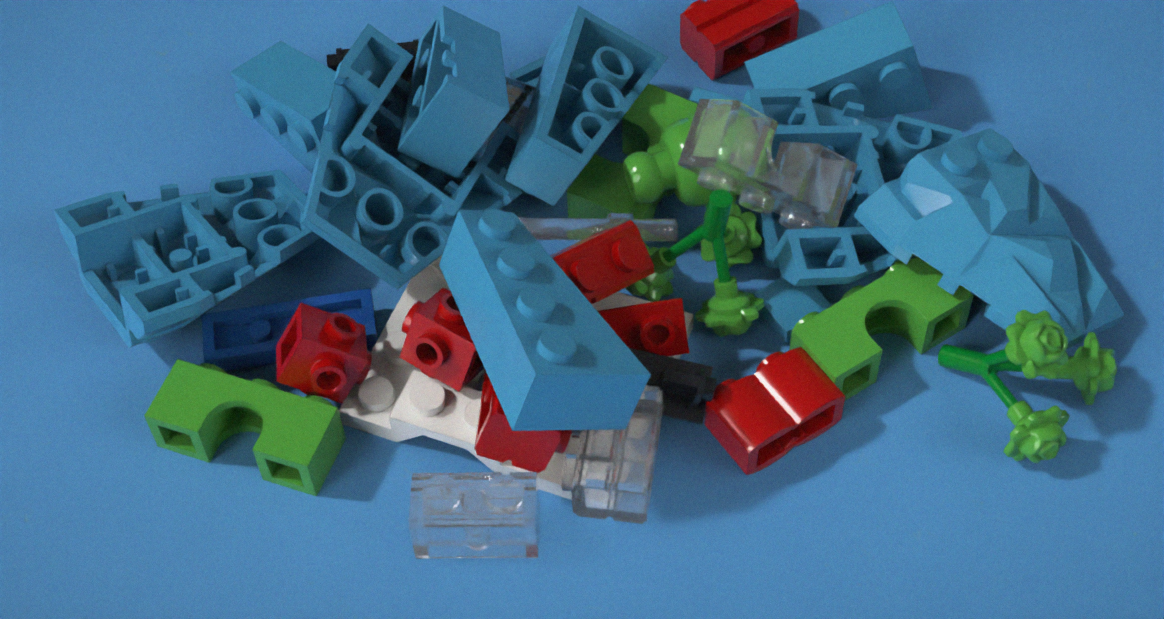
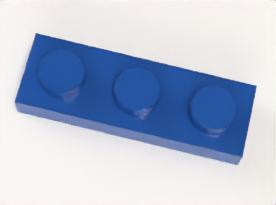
(251, 333)

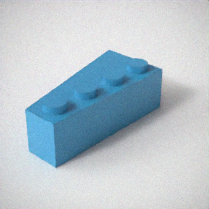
(579, 99)
(536, 331)

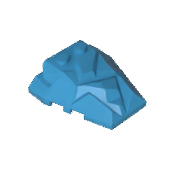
(881, 153)
(376, 200)
(994, 231)
(180, 256)

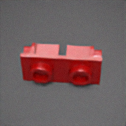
(651, 326)

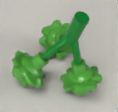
(728, 240)
(1037, 349)

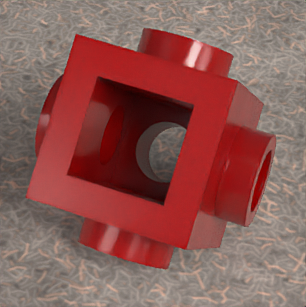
(440, 341)
(322, 353)

